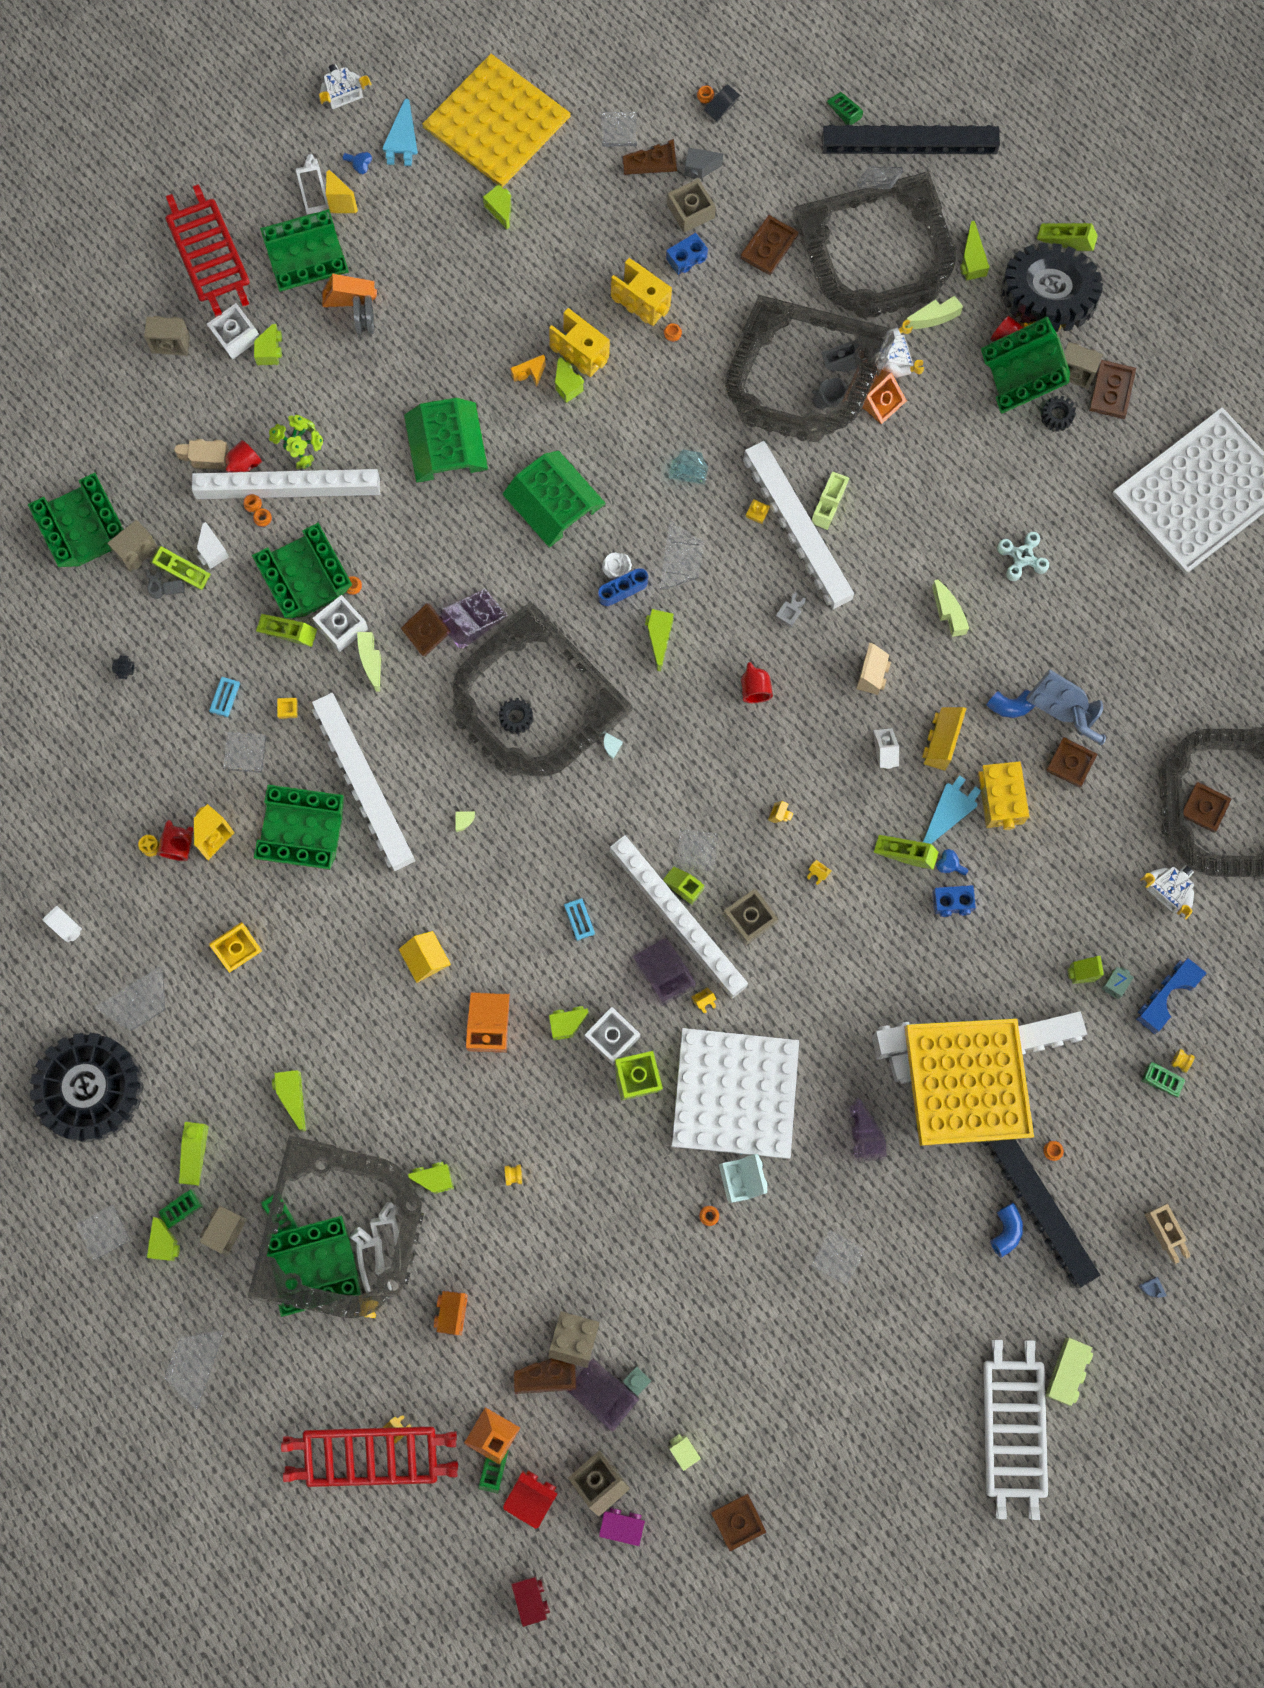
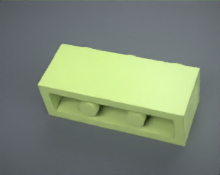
(1069, 1372)
(683, 1451)

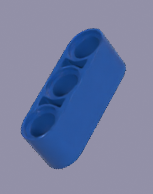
(617, 594)

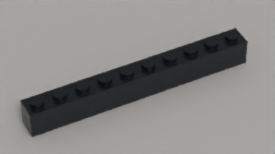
(910, 139)
(1044, 1211)

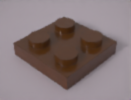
(426, 629)
(1071, 762)
(1206, 807)
(738, 1522)

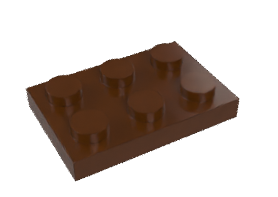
(769, 245)
(1112, 389)

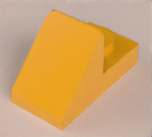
(532, 367)

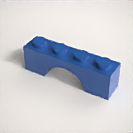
(1156, 1014)

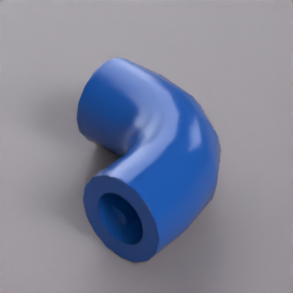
(1010, 707)
(1011, 1232)

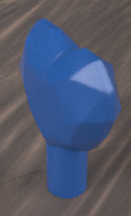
(359, 161)
(950, 863)

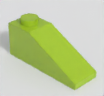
(1075, 235)
(974, 259)
(179, 567)
(287, 629)
(659, 630)
(907, 851)
(289, 1090)
(192, 1152)

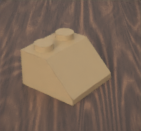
(873, 670)

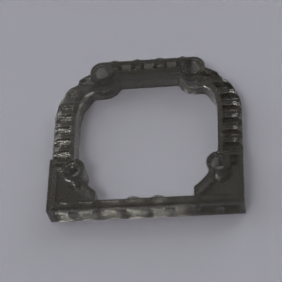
(913, 191)
(772, 315)
(534, 626)
(1172, 806)
(301, 1159)

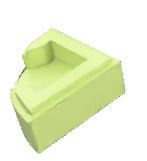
(464, 819)

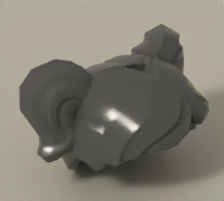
(829, 393)

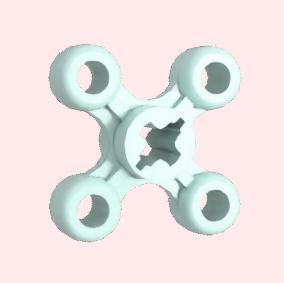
(1020, 562)

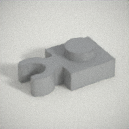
(789, 611)

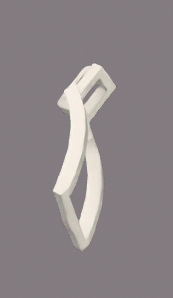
(310, 165)
(384, 1220)
(369, 1242)

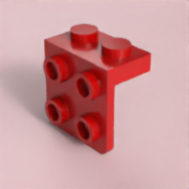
(530, 1499)

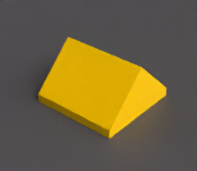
(339, 196)
(235, 947)
(424, 956)

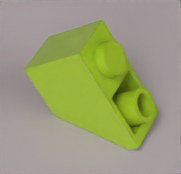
(267, 347)
(567, 382)
(684, 884)
(566, 1024)
(433, 1179)

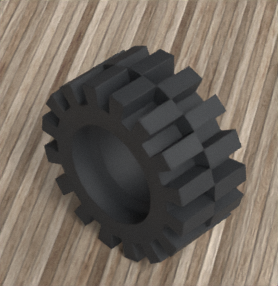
(1061, 404)
(516, 705)

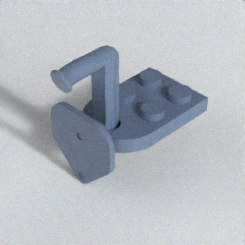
(1059, 696)

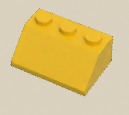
(943, 737)
(210, 831)

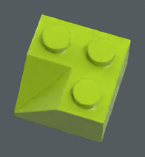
(637, 1075)

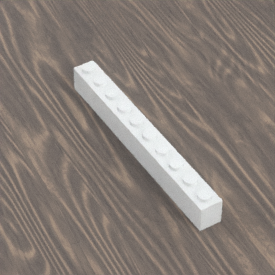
(286, 484)
(798, 525)
(364, 784)
(678, 917)
(1032, 1036)

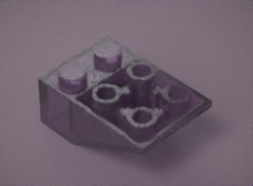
(472, 617)
(664, 971)
(868, 1136)
(603, 1395)

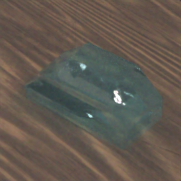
(689, 467)

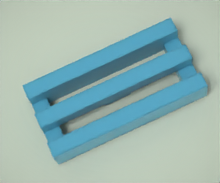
(231, 699)
(584, 934)

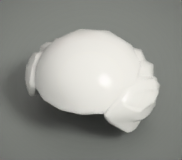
(616, 565)

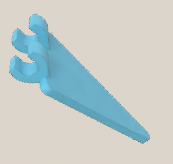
(401, 137)
(951, 809)

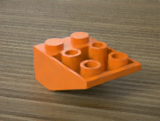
(488, 1022)

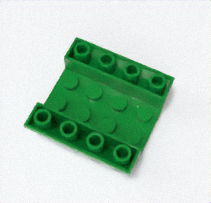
(304, 250)
(1026, 364)
(445, 438)
(551, 496)
(77, 523)
(303, 573)
(300, 827)
(320, 1257)

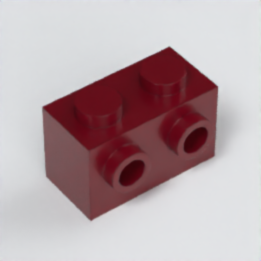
(530, 1601)

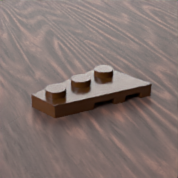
(651, 161)
(545, 1377)

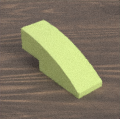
(935, 314)
(830, 500)
(949, 609)
(370, 658)

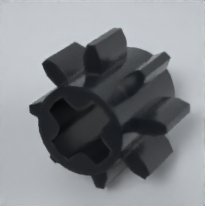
(123, 667)

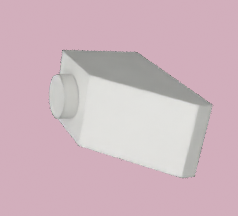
(210, 548)
(886, 748)
(62, 924)

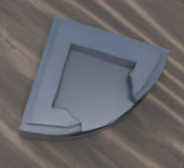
(1153, 1288)

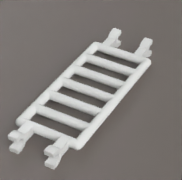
(990, 1428)

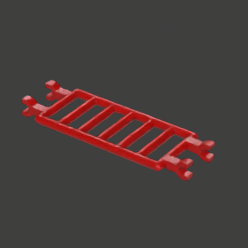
(227, 242)
(433, 1440)

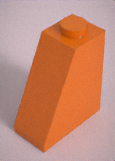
(341, 290)

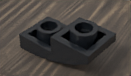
(722, 102)

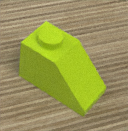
(499, 204)
(1086, 970)
(162, 1242)

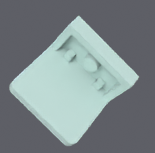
(743, 1178)

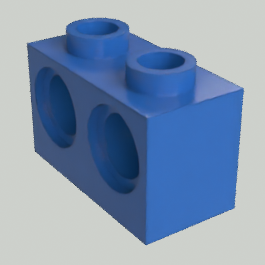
(684, 251)
(953, 894)

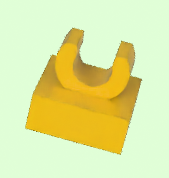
(757, 511)
(287, 708)
(780, 813)
(819, 870)
(703, 998)
(396, 1423)

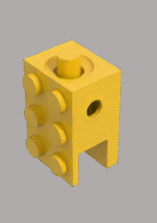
(643, 295)
(582, 345)
(1003, 795)

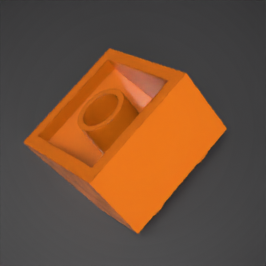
(884, 397)
(451, 1313)

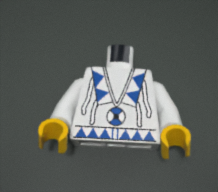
(342, 86)
(899, 358)
(1172, 888)

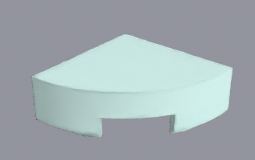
(612, 745)

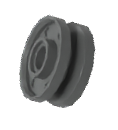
(363, 314)

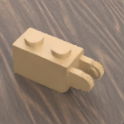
(204, 453)
(1168, 1231)

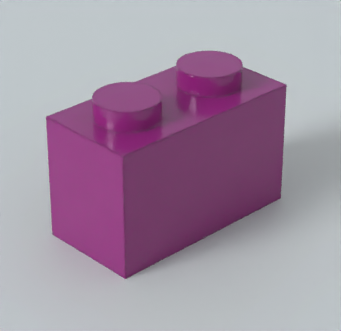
(622, 1527)

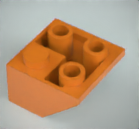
(492, 1435)

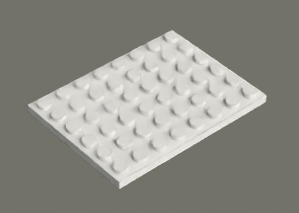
(1198, 491)

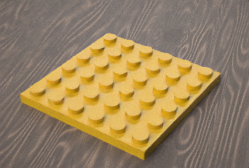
(496, 120)
(968, 1082)

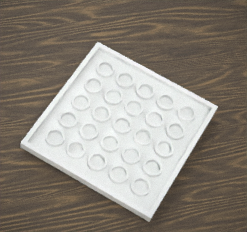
(735, 1093)

